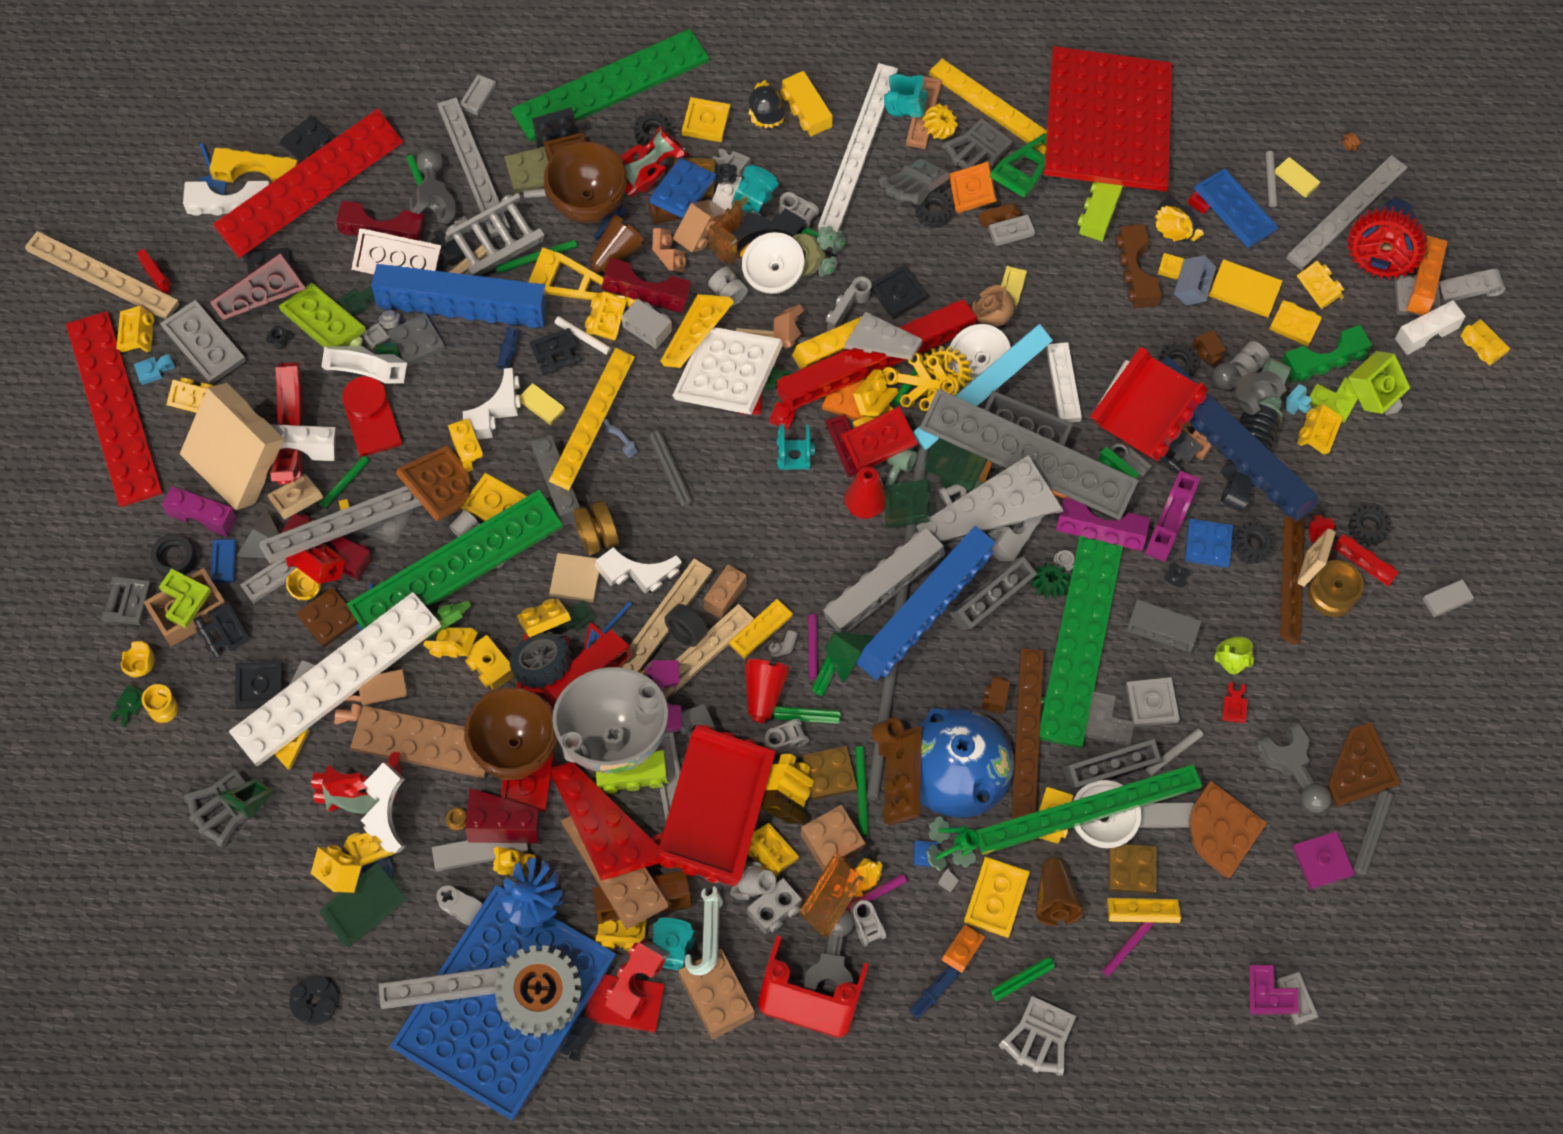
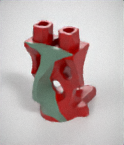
(650, 156)
(344, 791)

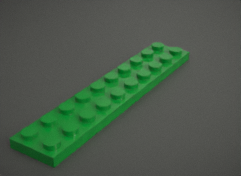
(616, 81)
(462, 559)
(1080, 642)

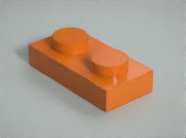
(963, 948)

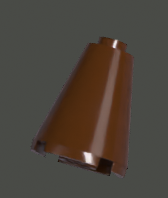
(616, 242)
(1057, 895)

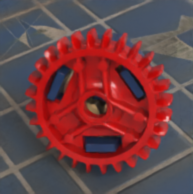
(1388, 240)

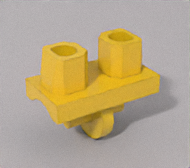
(507, 859)

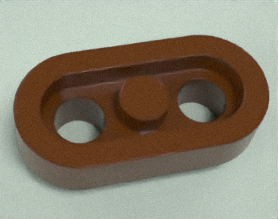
(998, 214)

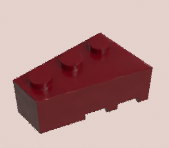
(500, 820)

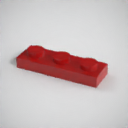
(1366, 560)

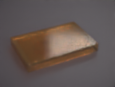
(831, 895)

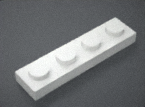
(1063, 382)

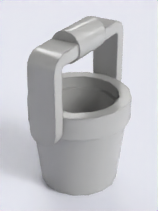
(753, 882)

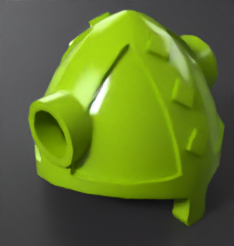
(1235, 654)

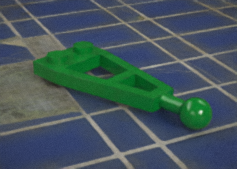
(1015, 179)

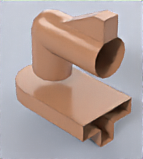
(343, 716)

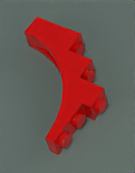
(290, 406)

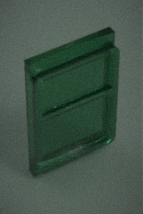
(357, 913)

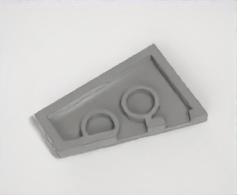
(880, 336)

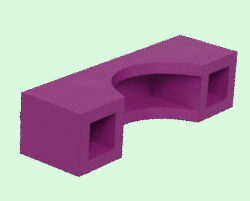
(1172, 516)
(1079, 521)

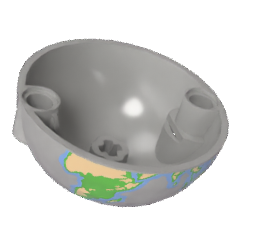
(603, 723)

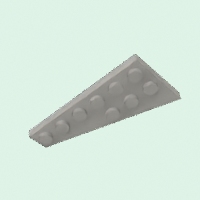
(1002, 501)

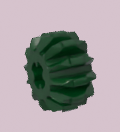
(1053, 588)

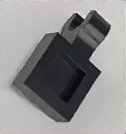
(450, 251)
(578, 1035)

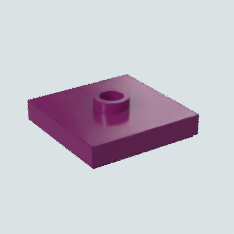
(1323, 860)

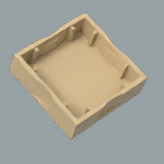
(231, 446)

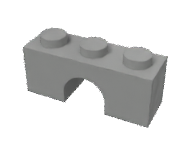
(1011, 541)

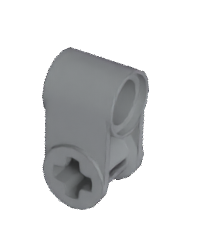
(798, 206)
(789, 734)
(461, 907)
(867, 923)

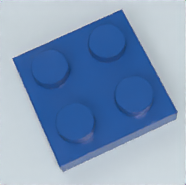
(1208, 543)

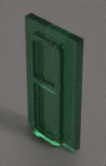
(955, 464)

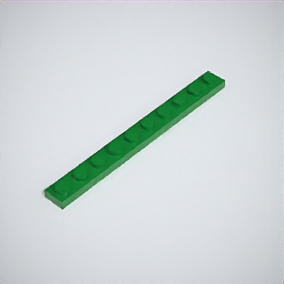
(1088, 809)

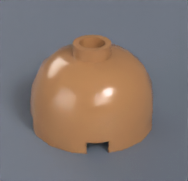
(994, 306)

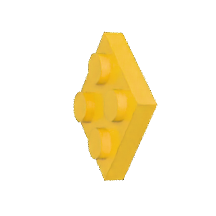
(706, 119)
(543, 617)

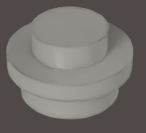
(389, 319)
(1066, 559)

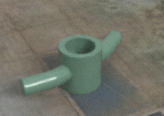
(901, 461)

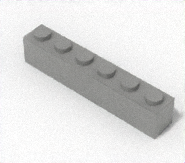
(884, 581)

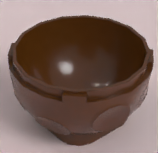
(583, 171)
(509, 717)

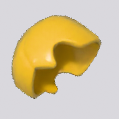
(301, 586)
(138, 660)

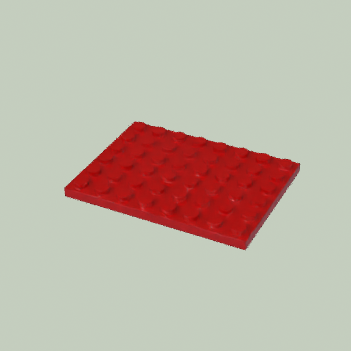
(1108, 119)

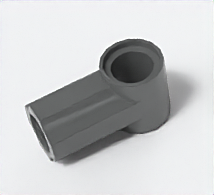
(1132, 458)

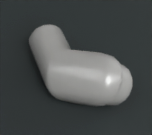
(785, 647)

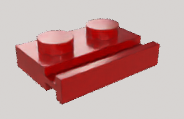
(152, 269)

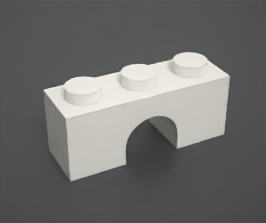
(1441, 320)

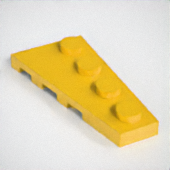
(696, 325)

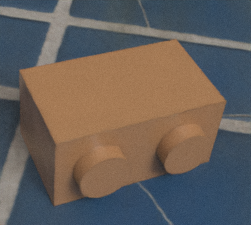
(725, 591)

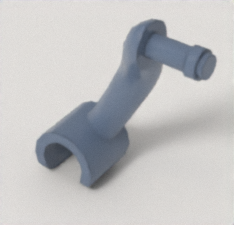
(629, 448)

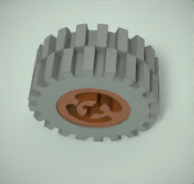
(535, 1016)

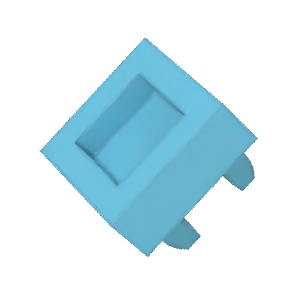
(1298, 400)

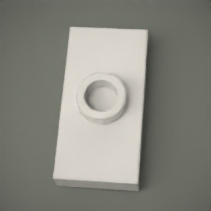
(725, 193)

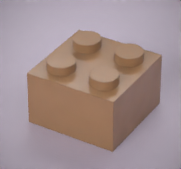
(832, 835)

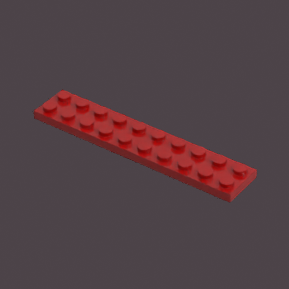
(307, 183)
(114, 409)

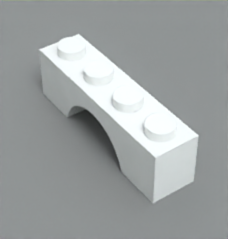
(201, 200)
(312, 440)

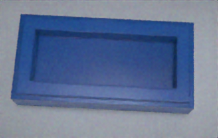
(223, 561)

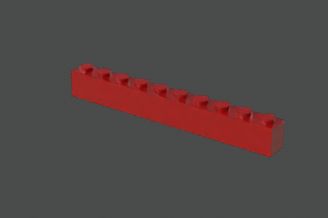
(855, 364)

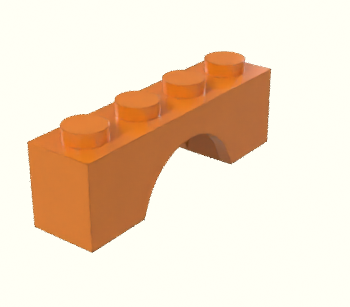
(1427, 277)

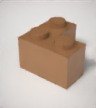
(694, 227)

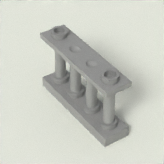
(512, 247)

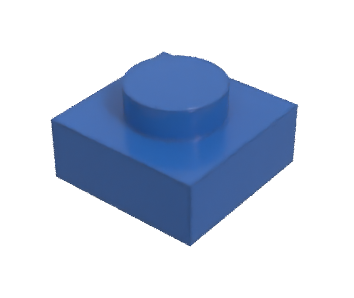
(920, 853)

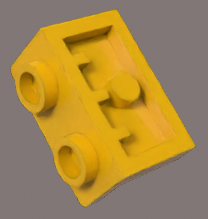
(1320, 285)
(605, 315)
(1295, 323)
(135, 329)
(1484, 342)
(186, 394)
(874, 395)
(1320, 428)
(465, 443)
(452, 642)
(365, 848)
(771, 850)
(614, 934)

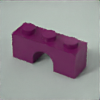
(186, 505)
(666, 675)

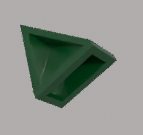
(845, 651)
(247, 797)

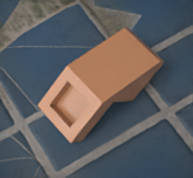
(672, 258)
(785, 326)

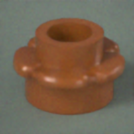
(1351, 141)

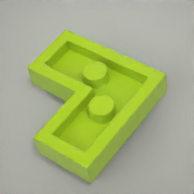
(1339, 402)
(188, 594)

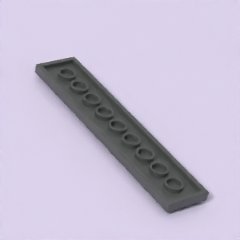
(1008, 443)

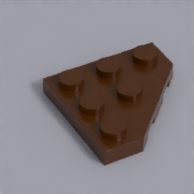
(1361, 767)

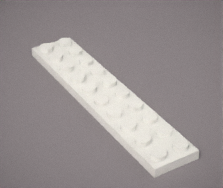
(334, 679)

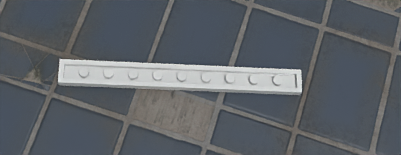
(857, 149)

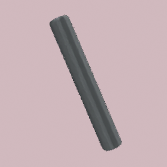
(670, 468)
(1373, 832)

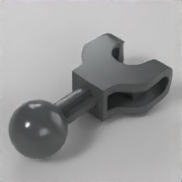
(432, 192)
(1250, 387)
(1294, 761)
(831, 965)

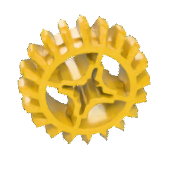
(947, 357)

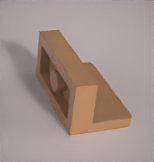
(383, 687)

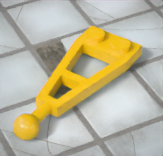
(546, 270)

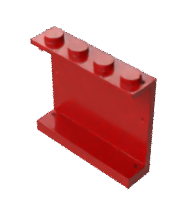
(1148, 405)

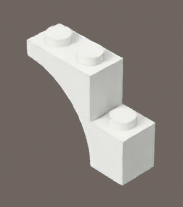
(359, 360)
(501, 405)
(647, 576)
(378, 821)

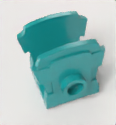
(906, 96)
(756, 187)
(805, 448)
(675, 938)

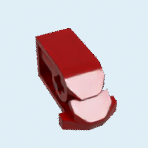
(318, 563)

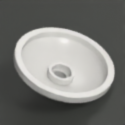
(773, 251)
(980, 342)
(1119, 827)

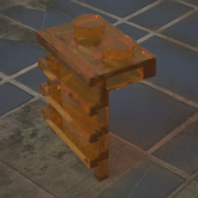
(720, 236)

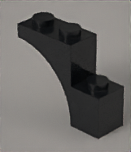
(757, 225)

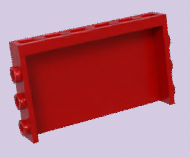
(715, 806)

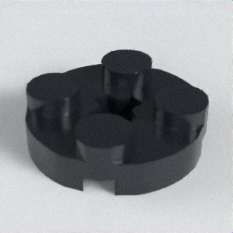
(325, 1006)

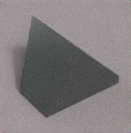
(263, 529)

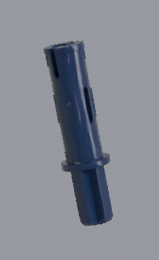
(934, 991)

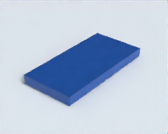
(1236, 208)

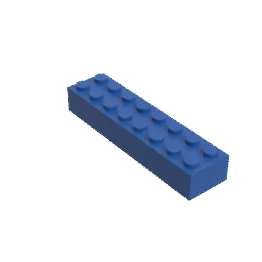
(460, 295)
(926, 604)

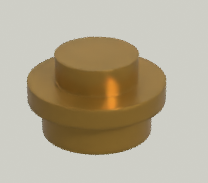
(456, 819)

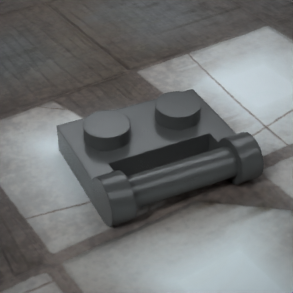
(132, 603)

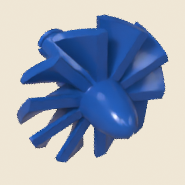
(529, 900)

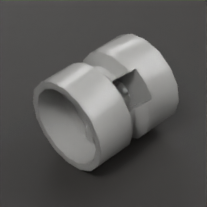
(726, 284)
(1250, 358)

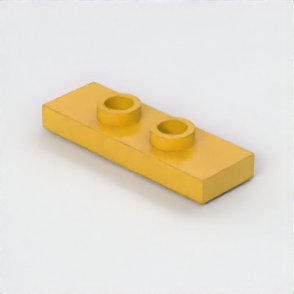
(760, 629)

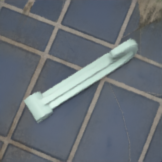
(710, 935)

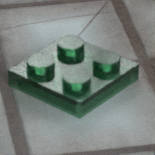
(907, 503)

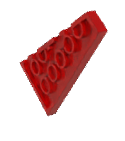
(606, 831)

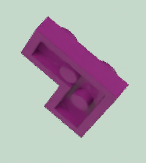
(1266, 998)

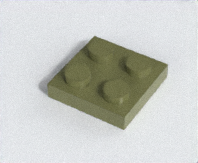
(527, 169)

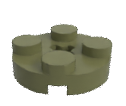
(814, 253)

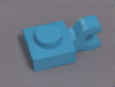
(151, 369)

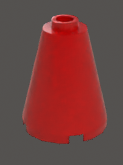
(865, 494)
(763, 687)

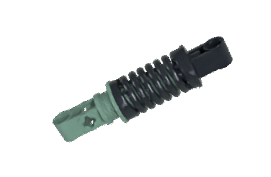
(1262, 426)

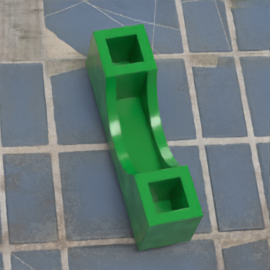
(1304, 364)

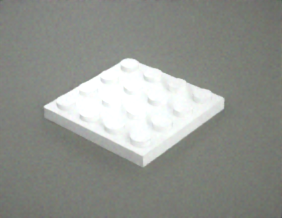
(728, 370)

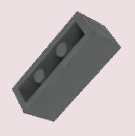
(1164, 625)

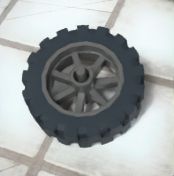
(542, 668)

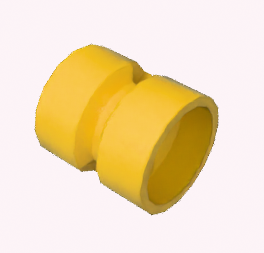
(160, 703)

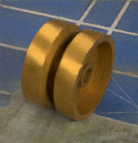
(592, 528)
(1335, 588)

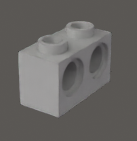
(770, 903)

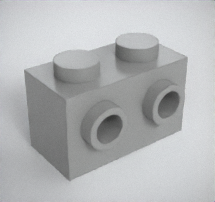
(647, 323)

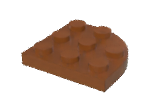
(437, 482)
(1222, 829)

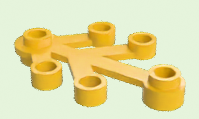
(923, 382)

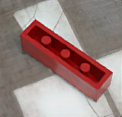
(604, 653)

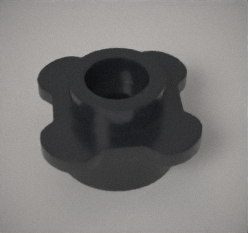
(722, 170)
(274, 333)
(1176, 580)

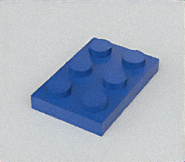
(681, 187)

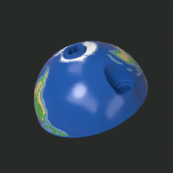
(952, 774)

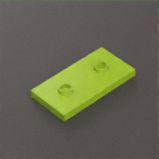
(322, 317)

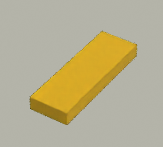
(1143, 910)

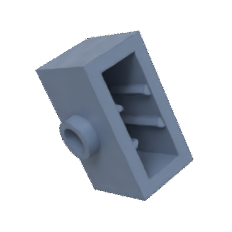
(1195, 280)

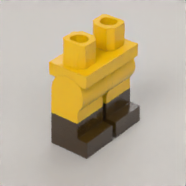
(787, 790)

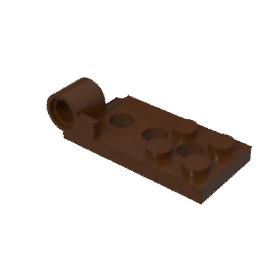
(902, 770)

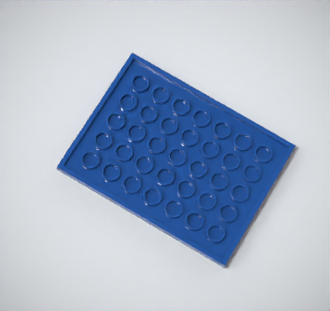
(468, 1038)

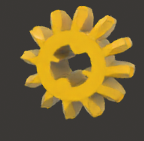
(940, 121)

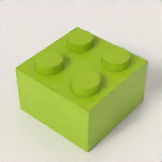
(1379, 382)

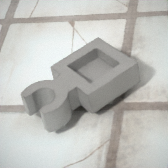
(735, 158)

